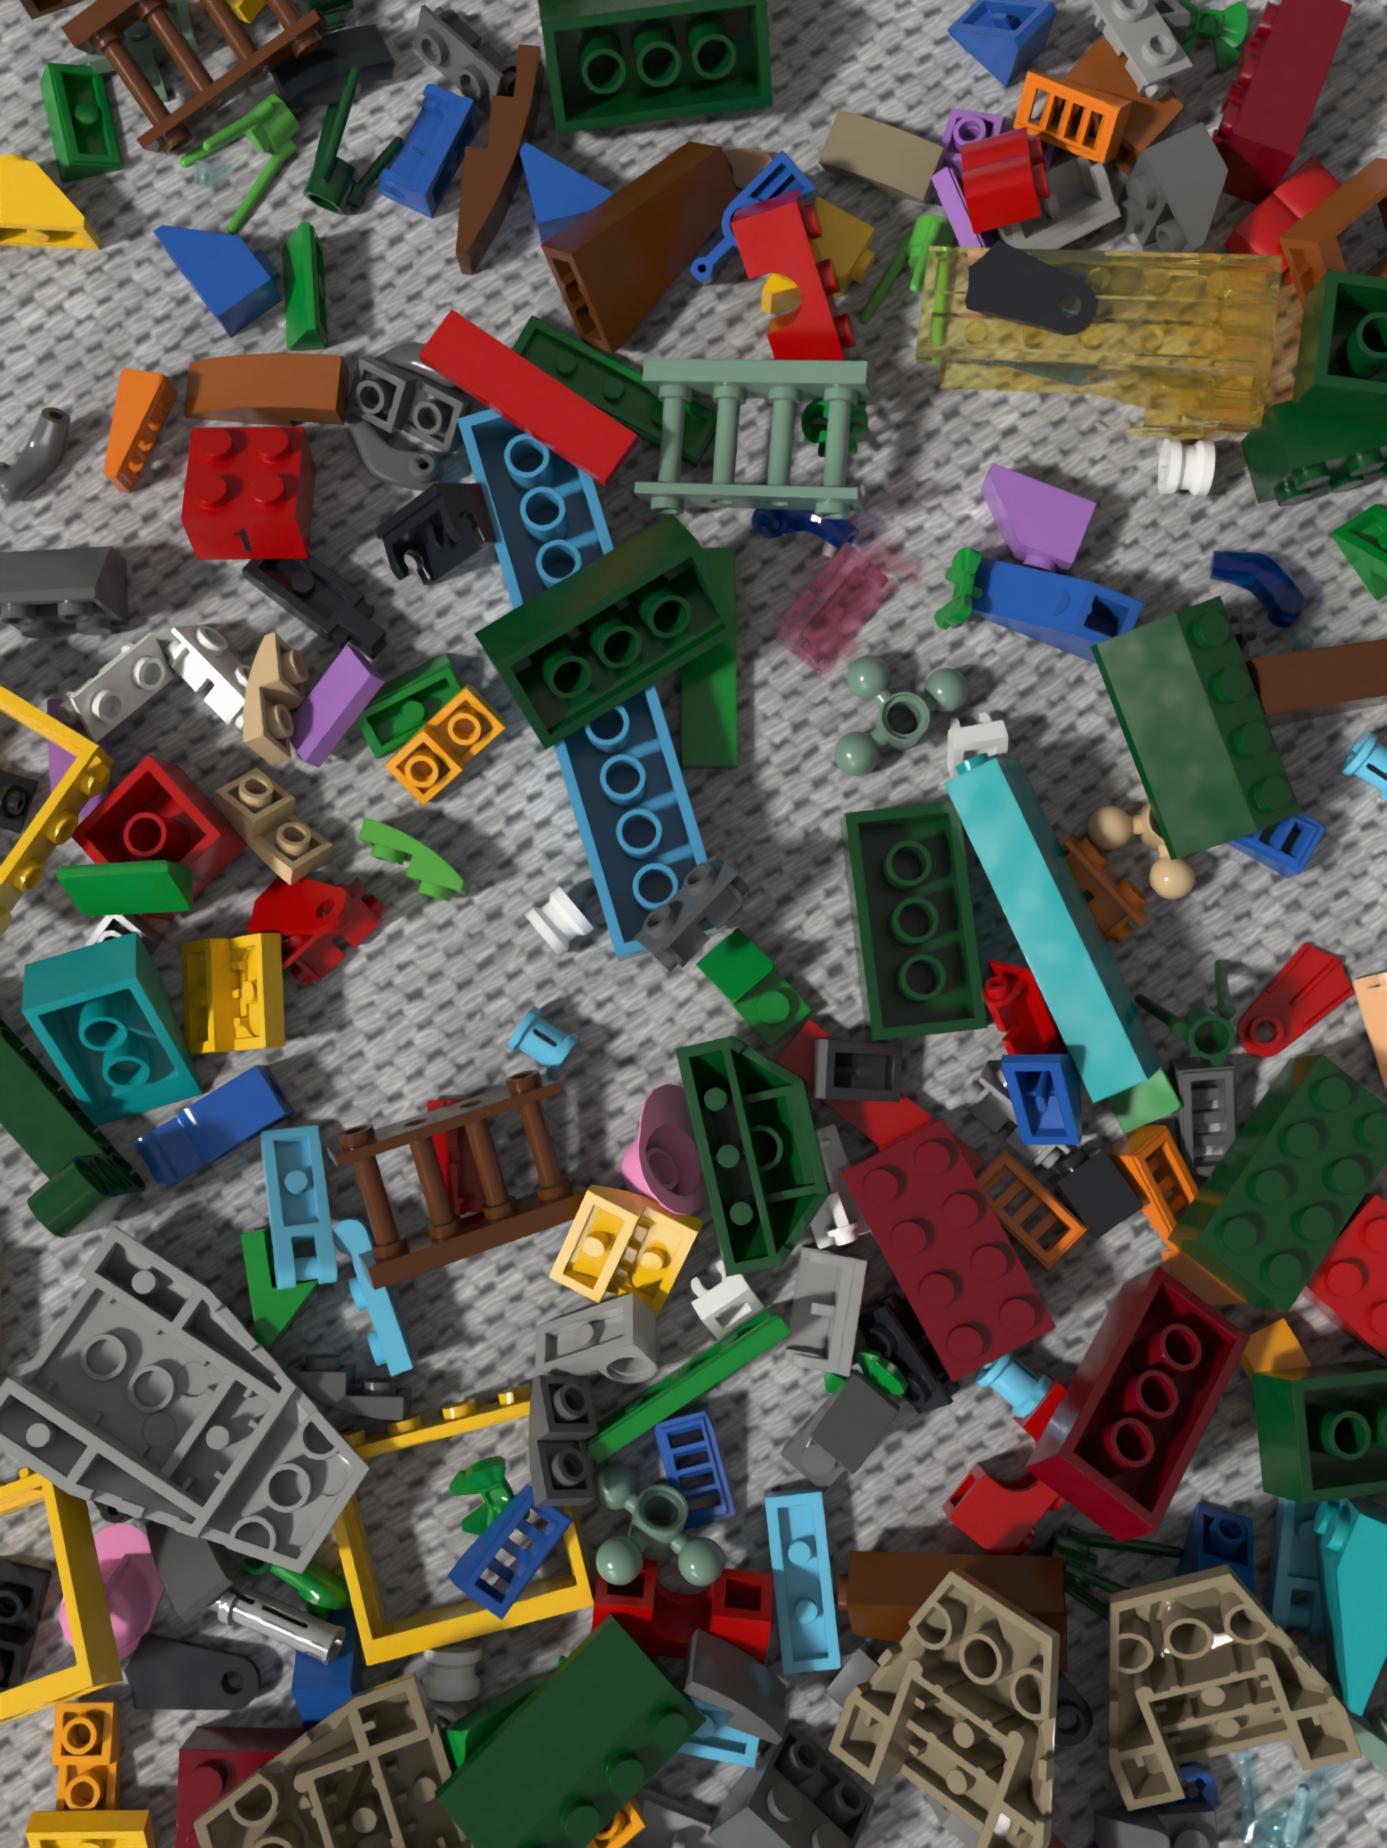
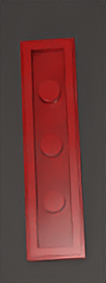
(528, 397)
(874, 1119)

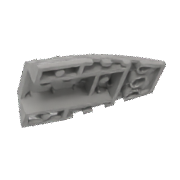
(177, 1414)

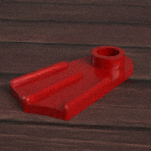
(300, 909)
(1294, 1000)

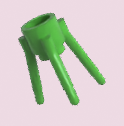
(266, 127)
(927, 231)

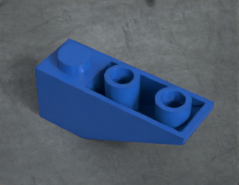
(1052, 606)

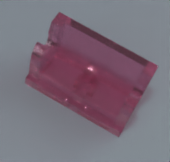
(832, 609)

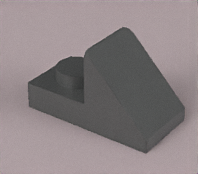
(841, 1431)
(1157, 1827)

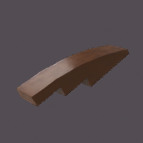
(495, 171)

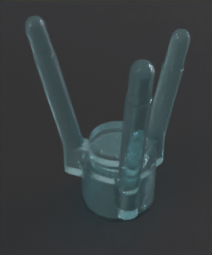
(1276, 1828)

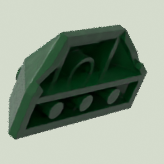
(754, 1150)

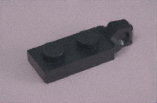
(319, 601)

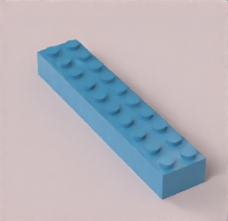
(623, 763)

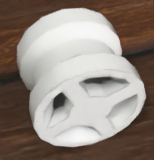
(1186, 467)
(559, 921)
(453, 1671)

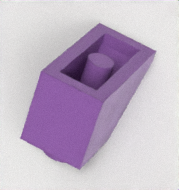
(1036, 519)

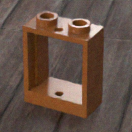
(1312, 241)

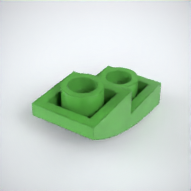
(426, 867)

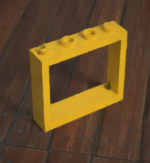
(59, 814)
(83, 1598)
(467, 1619)

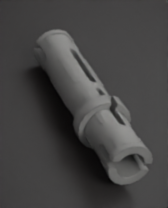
(279, 1621)

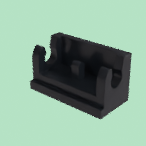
(439, 531)

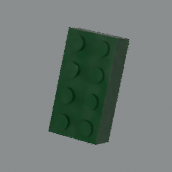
(653, 59)
(1344, 348)
(1311, 451)
(913, 921)
(1287, 1183)
(1323, 1430)

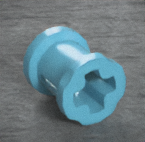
(1368, 761)
(543, 1041)
(1014, 1383)

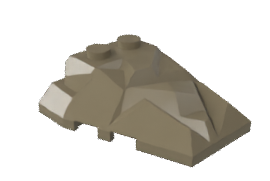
(1206, 1676)
(964, 1713)
(347, 1782)

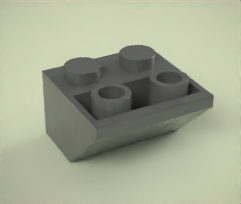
(1174, 192)
(63, 590)
(792, 1800)

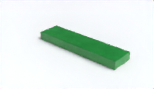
(611, 387)
(711, 687)
(687, 1382)

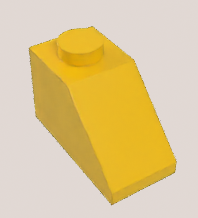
(37, 211)
(844, 241)

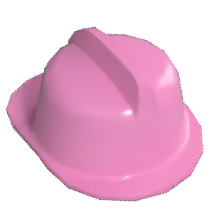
(665, 1155)
(129, 1585)

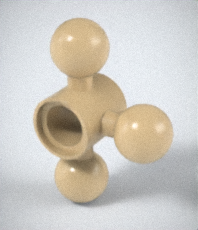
(1112, 828)

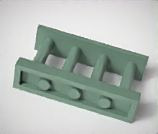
(730, 384)

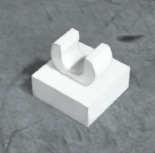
(975, 740)
(726, 1303)

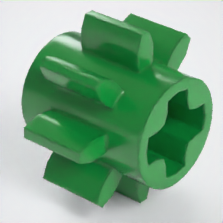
(815, 421)

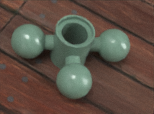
(870, 679)
(622, 1557)

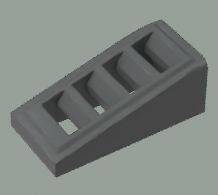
(1224, 1091)

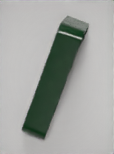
(84, 1170)

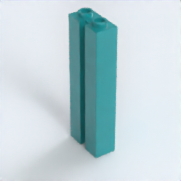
(1053, 925)

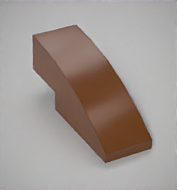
(268, 389)

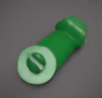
(316, 1584)

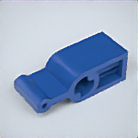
(774, 180)
(214, 1126)

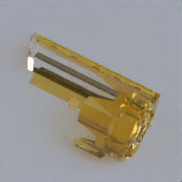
(1168, 336)

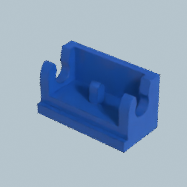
(431, 151)

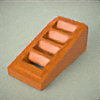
(1112, 125)
(138, 417)
(1141, 1154)
(1069, 1238)

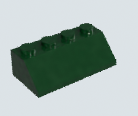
(609, 630)
(1196, 729)
(573, 1748)

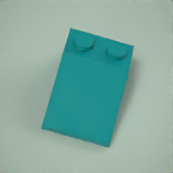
(110, 1028)
(1353, 1594)

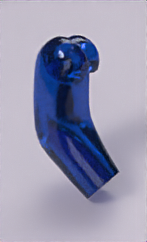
(780, 523)
(1262, 578)

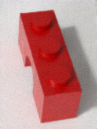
(781, 239)
(1004, 1512)
(732, 1608)

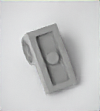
(607, 1337)

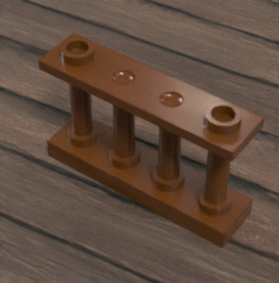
(101, 31)
(449, 1236)

